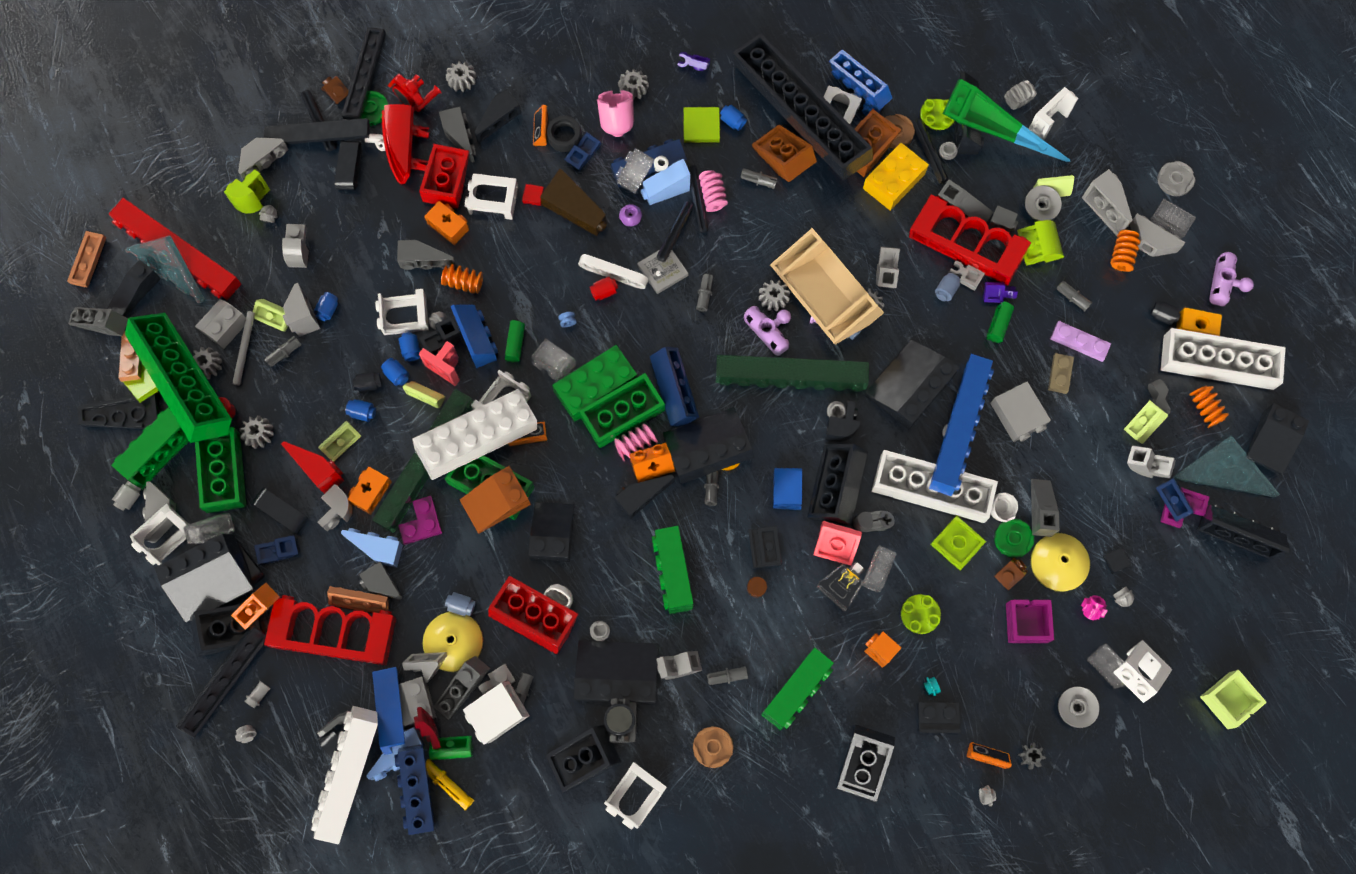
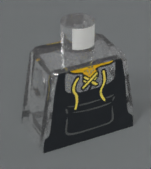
(842, 585)

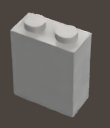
(1020, 412)

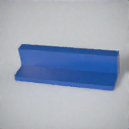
(388, 709)

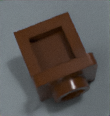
(335, 89)
(1011, 573)

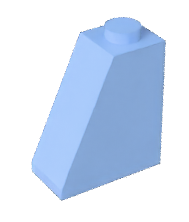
(667, 183)

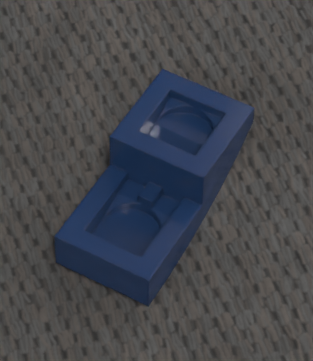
(583, 151)
(276, 551)

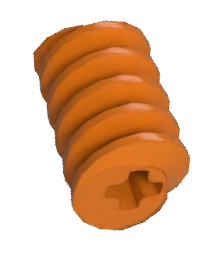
(1125, 250)
(462, 279)
(1209, 405)

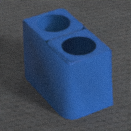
(787, 488)

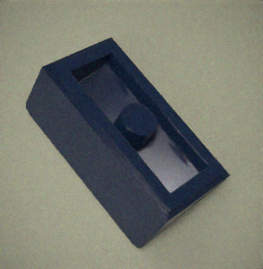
(1175, 499)

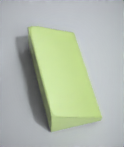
(1061, 184)
(270, 314)
(424, 394)
(1146, 422)
(339, 441)

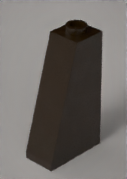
(573, 204)

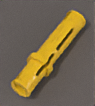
(451, 788)

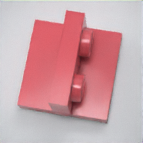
(442, 363)
(837, 543)

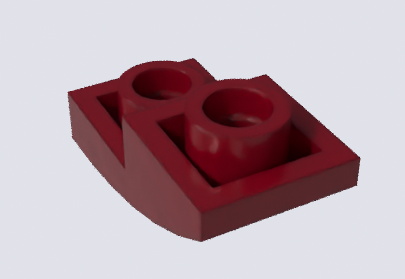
(427, 727)

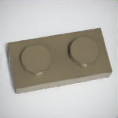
(1060, 373)

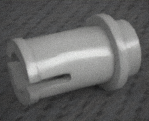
(257, 694)

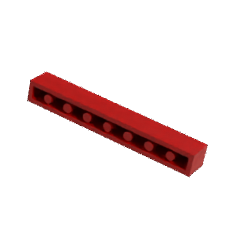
(201, 267)

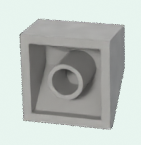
(299, 312)
(222, 323)
(413, 695)

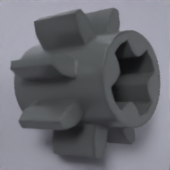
(1028, 760)

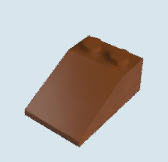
(878, 134)
(785, 152)
(495, 500)

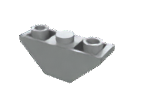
(260, 154)
(1154, 238)
(155, 500)

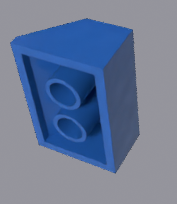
(475, 334)

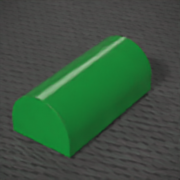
(1000, 322)
(514, 341)
(452, 748)

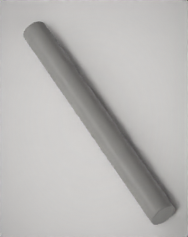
(243, 348)

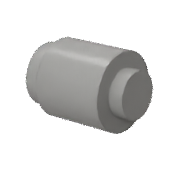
(126, 496)

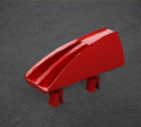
(397, 137)

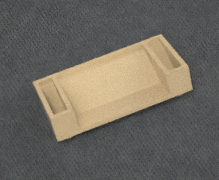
(826, 287)

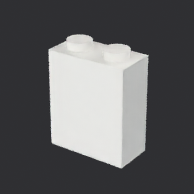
(495, 712)

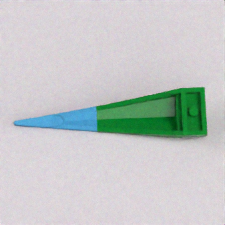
(978, 111)

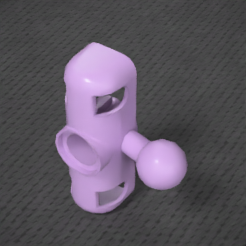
(1227, 270)
(761, 321)

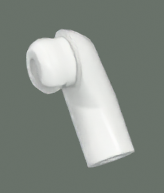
(377, 139)

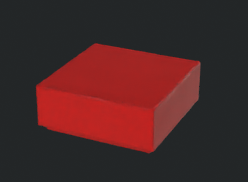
(532, 194)

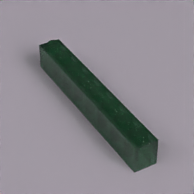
(792, 372)
(415, 474)

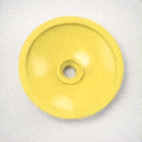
(1050, 569)
(466, 643)

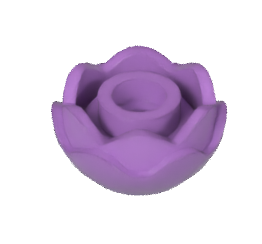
(631, 220)

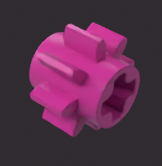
(1094, 607)

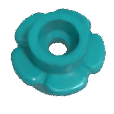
(932, 686)

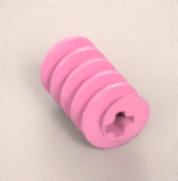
(712, 190)
(635, 440)

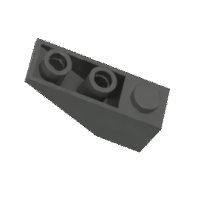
(454, 128)
(965, 201)
(416, 254)
(99, 320)
(1044, 509)
(461, 686)

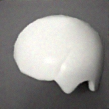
(1004, 507)
(560, 594)

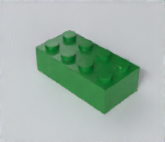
(594, 381)
(622, 410)
(151, 450)
(477, 471)
(220, 473)
(673, 568)
(796, 690)

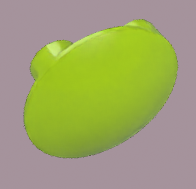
(932, 114)
(920, 614)

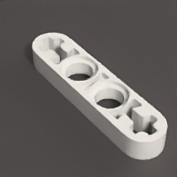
(613, 271)

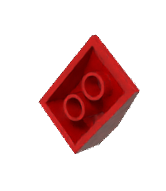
(445, 176)
(319, 470)

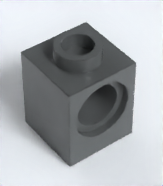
(1003, 219)

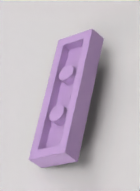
(1080, 341)

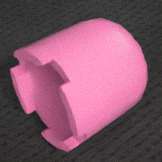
(616, 112)

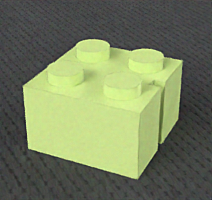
(1231, 698)

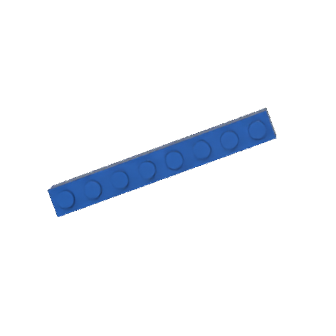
(961, 424)

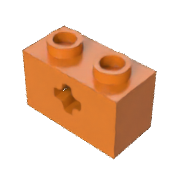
(446, 222)
(651, 462)
(369, 500)
(255, 606)
(882, 648)

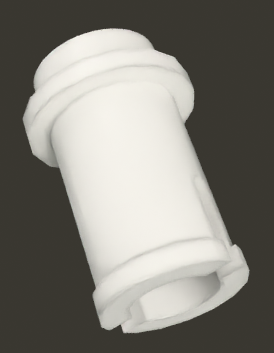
(663, 160)

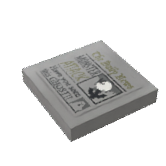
(662, 274)

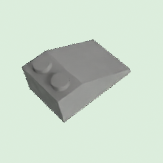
(1109, 201)

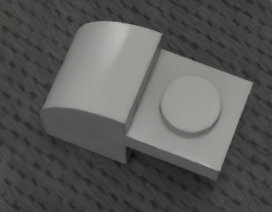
(294, 247)
(887, 268)
(1148, 464)
(340, 508)
(679, 665)

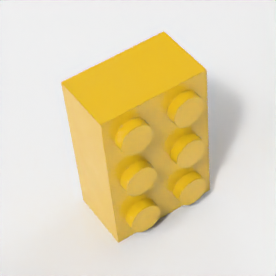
(895, 176)

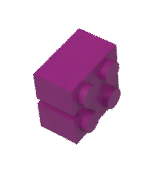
(1029, 623)

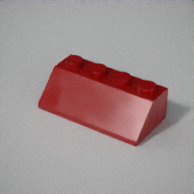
(532, 614)

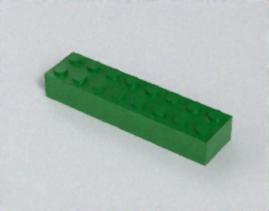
(178, 377)

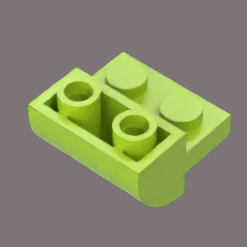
(247, 194)
(1044, 242)

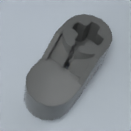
(1159, 392)
(882, 521)

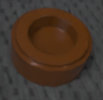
(756, 586)

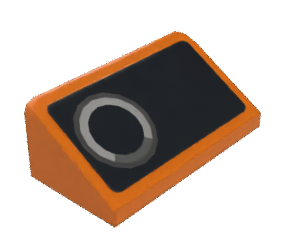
(540, 126)
(535, 436)
(989, 755)

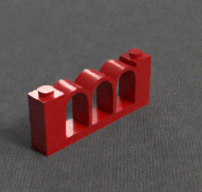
(937, 209)
(283, 621)

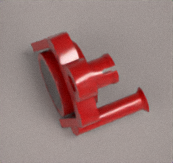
(408, 91)

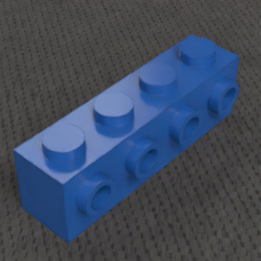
(860, 80)

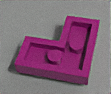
(1198, 501)
(425, 525)

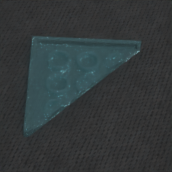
(168, 262)
(1228, 469)

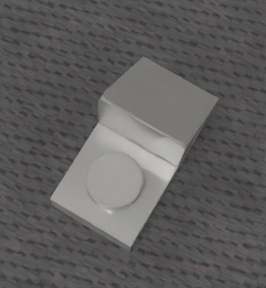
(427, 662)

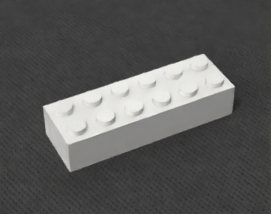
(1223, 359)
(475, 434)
(910, 481)
(345, 774)

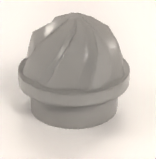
(268, 213)
(435, 318)
(836, 409)
(1124, 597)

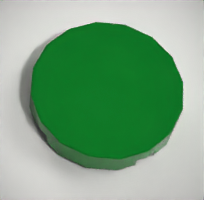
(374, 107)
(1014, 538)

